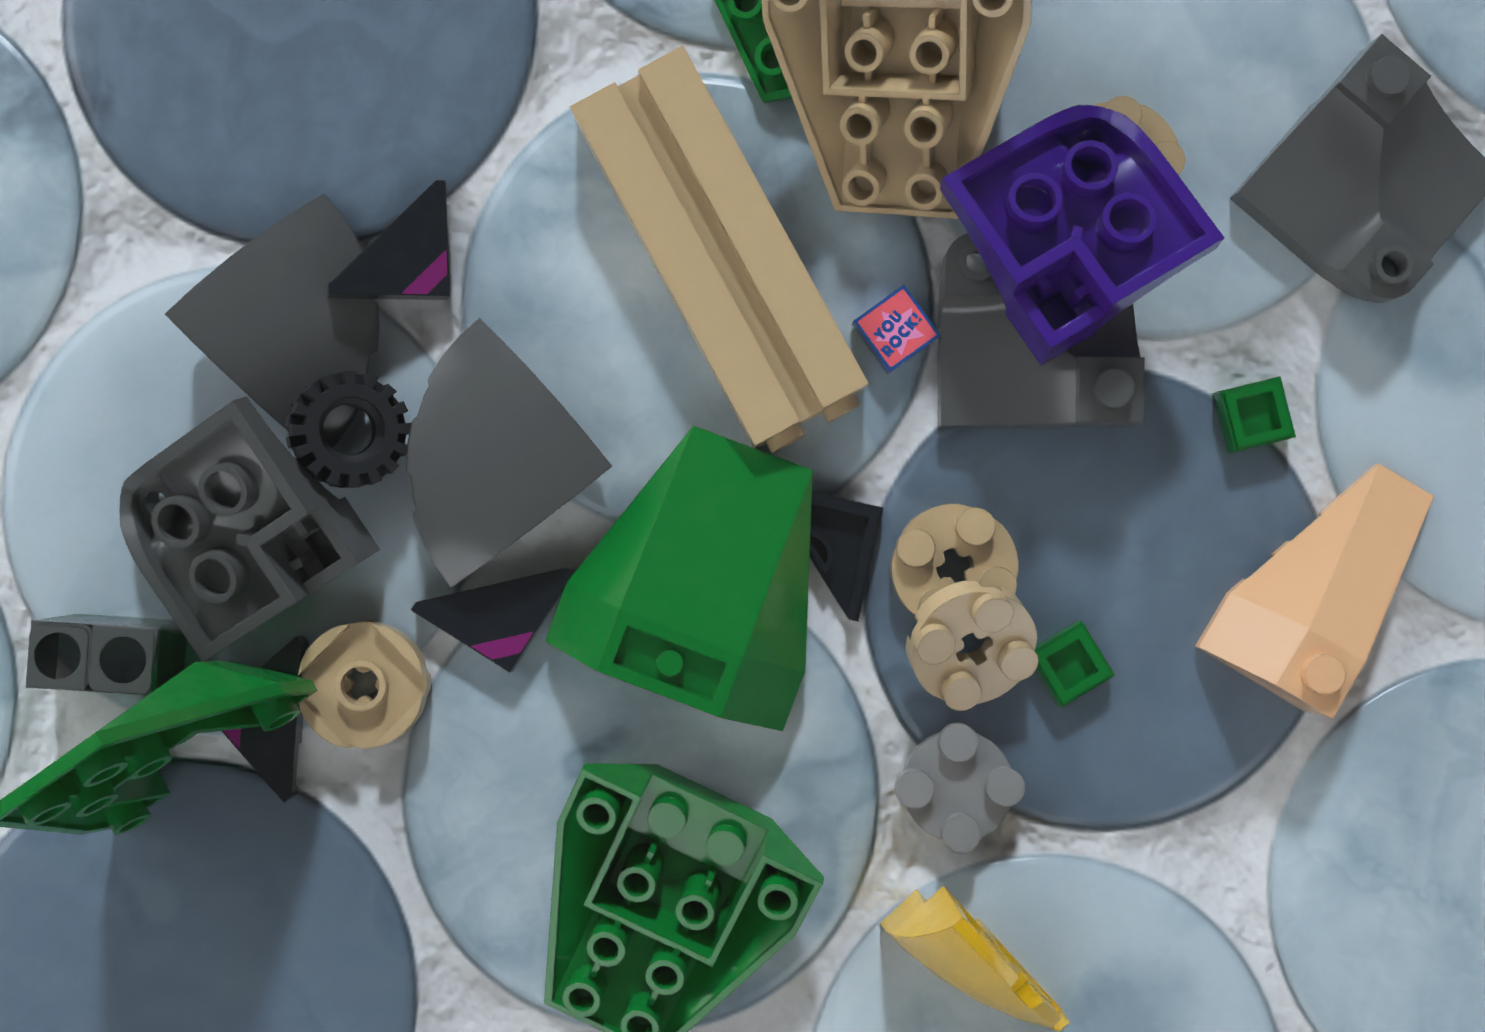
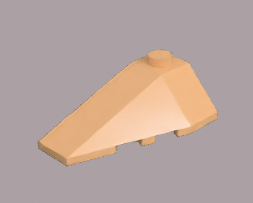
(1321, 598)

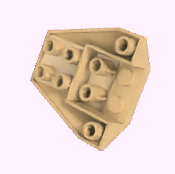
(896, 91)

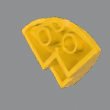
(970, 958)

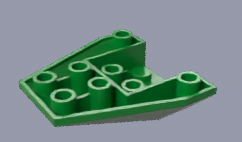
(701, 584)
(115, 771)
(664, 899)

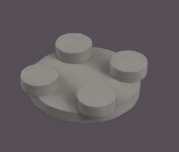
(958, 786)

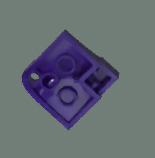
(1077, 223)

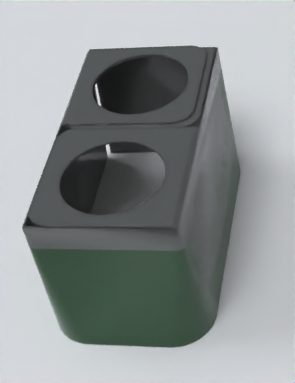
(160, 639)

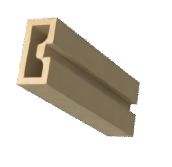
(720, 251)

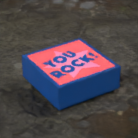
(895, 329)

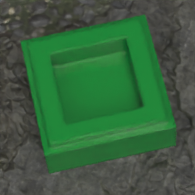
(1254, 415)
(1071, 664)

